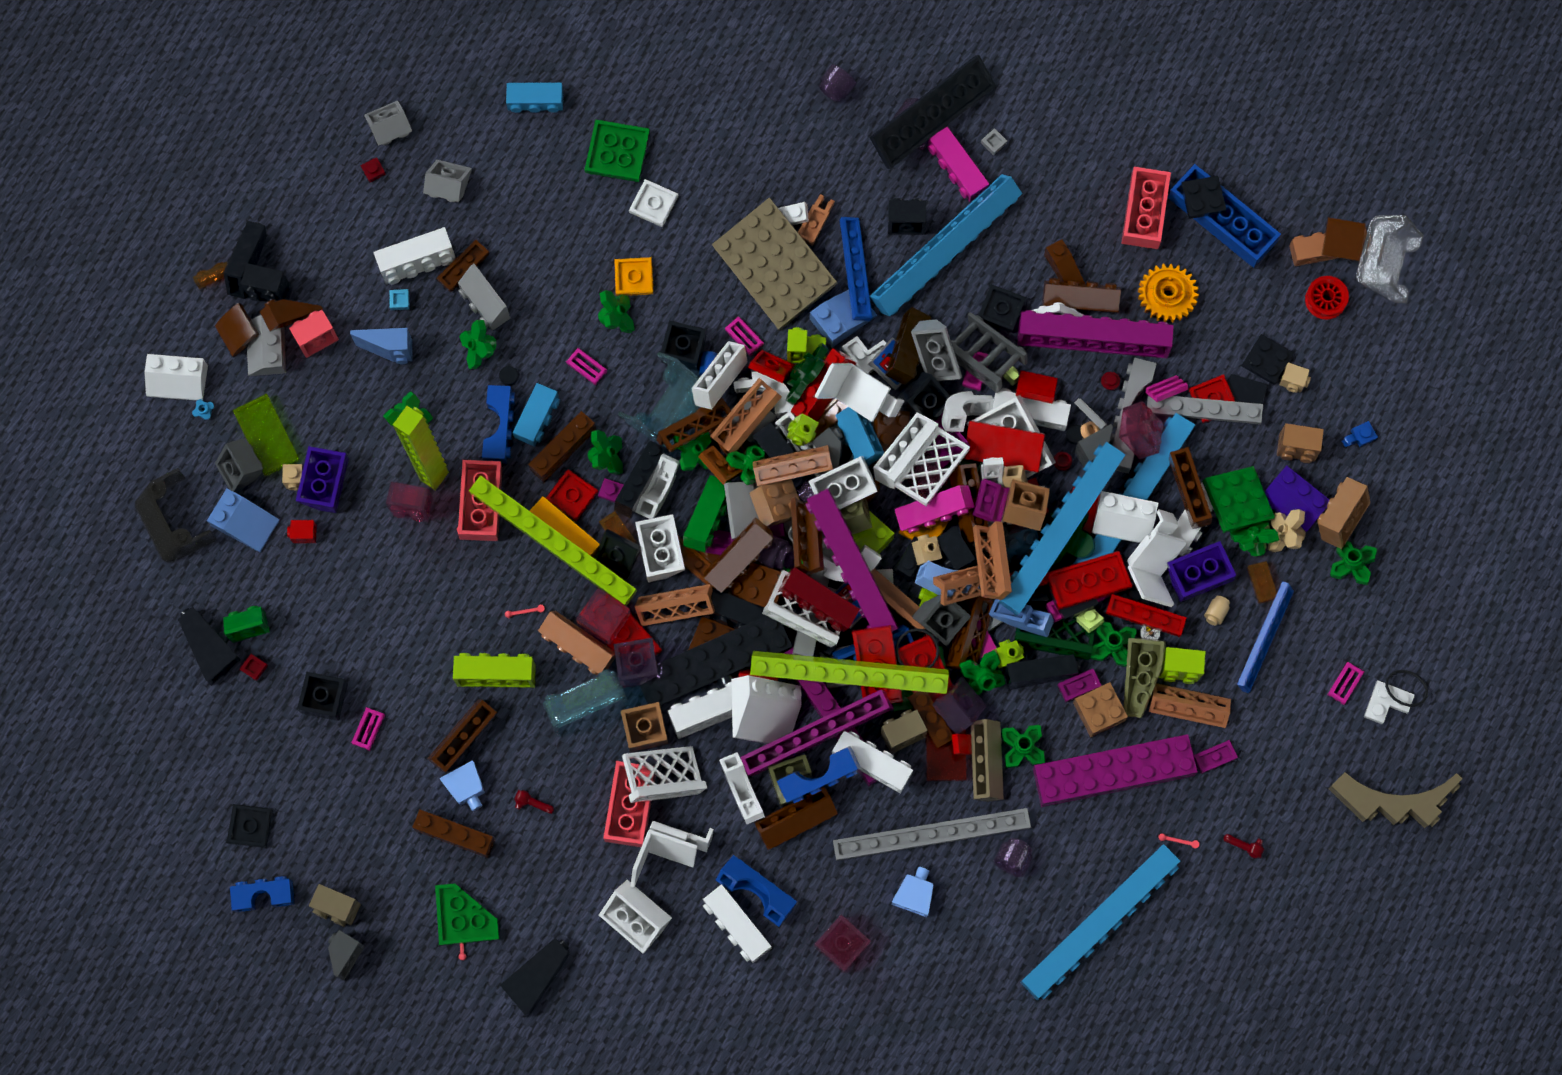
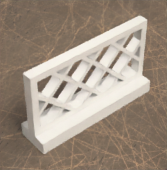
(913, 457)
(796, 621)
(662, 790)

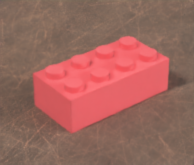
(1146, 208)
(476, 518)
(625, 820)

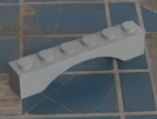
(1140, 377)

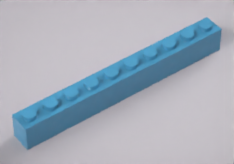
(946, 245)
(1148, 475)
(1062, 527)
(1097, 924)

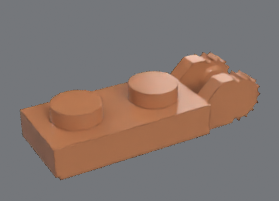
(817, 217)

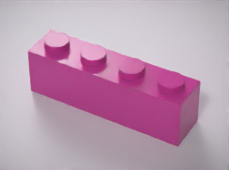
(958, 164)
(941, 507)

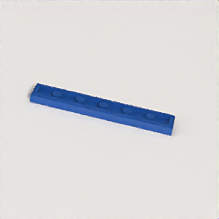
(856, 268)
(1265, 637)

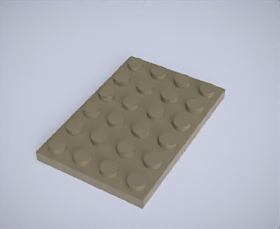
(774, 264)

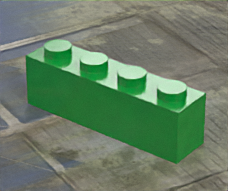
(706, 516)

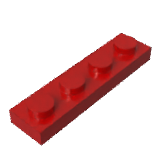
(1146, 615)

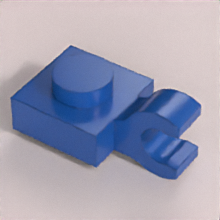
(1361, 434)

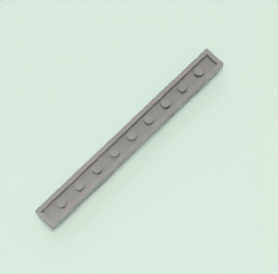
(931, 834)

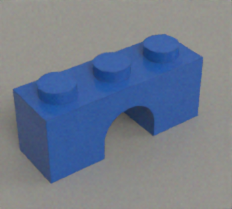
(244, 894)

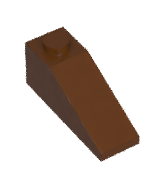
(1062, 262)
(286, 312)

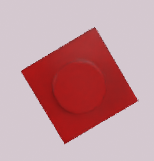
(302, 531)

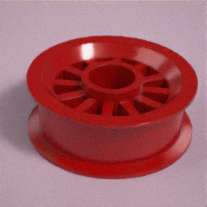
(1328, 281)

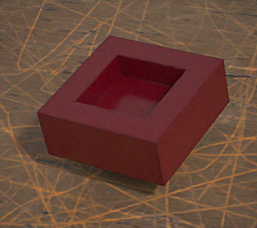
(373, 169)
(253, 667)

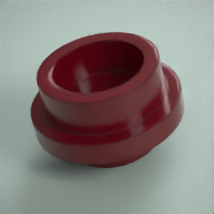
(1110, 380)
(1063, 461)

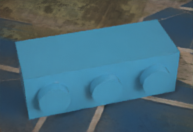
(534, 97)
(536, 415)
(859, 435)

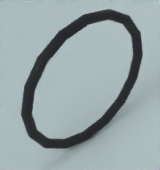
(919, 630)
(1398, 701)

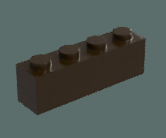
(904, 354)

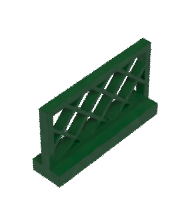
(1057, 645)

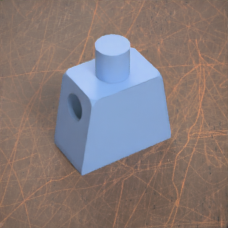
(465, 785)
(915, 893)

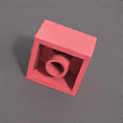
(313, 333)

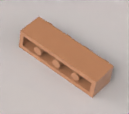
(1309, 249)
(576, 642)

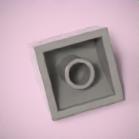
(388, 123)
(446, 180)

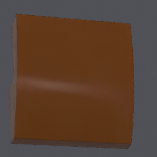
(1343, 239)
(236, 329)

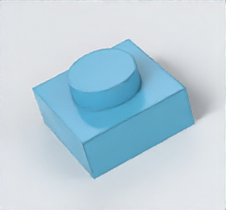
(399, 299)

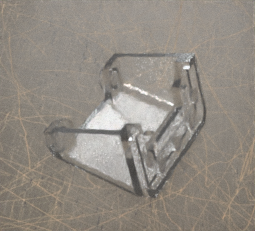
(1384, 254)

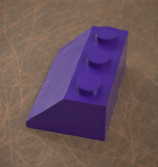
(322, 479)
(1293, 492)
(1200, 571)

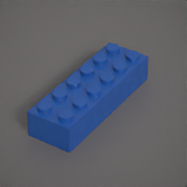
(1237, 227)

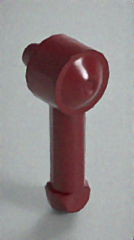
(523, 798)
(1254, 849)

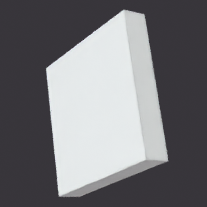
(653, 203)

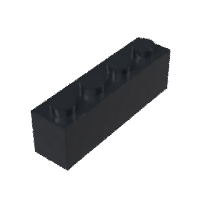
(639, 479)
(732, 609)

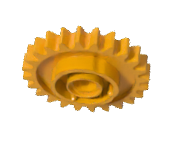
(1170, 280)

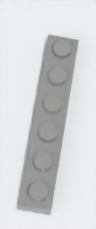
(1208, 409)

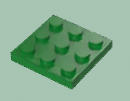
(617, 150)
(1238, 499)

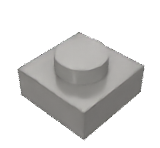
(993, 141)

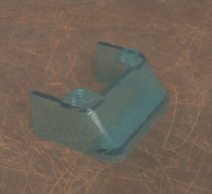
(674, 404)
(584, 699)

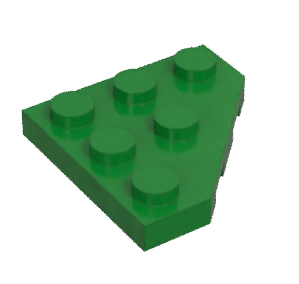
(462, 917)

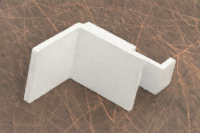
(858, 391)
(1151, 559)
(670, 844)

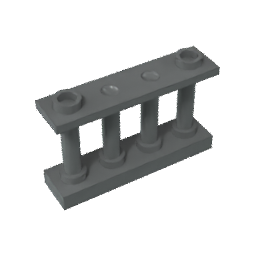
(979, 369)

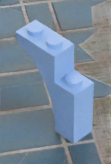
(930, 570)

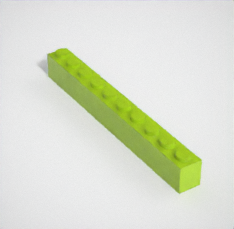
(421, 447)
(552, 541)
(849, 672)

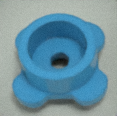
(206, 414)

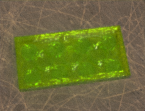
(266, 434)

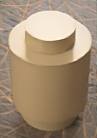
(1217, 610)

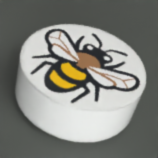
(1149, 633)

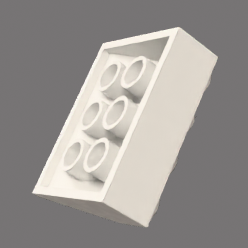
(1016, 415)
(763, 708)

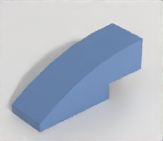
(1028, 619)

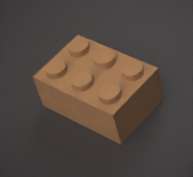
(1343, 512)

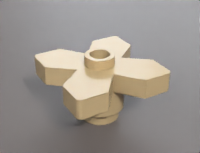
(1288, 529)

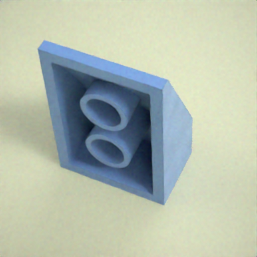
(835, 319)
(390, 343)
(242, 520)

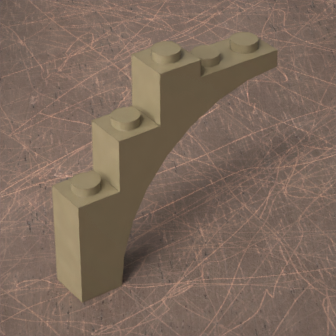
(1420, 806)

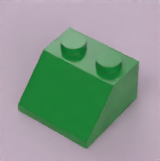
(245, 624)

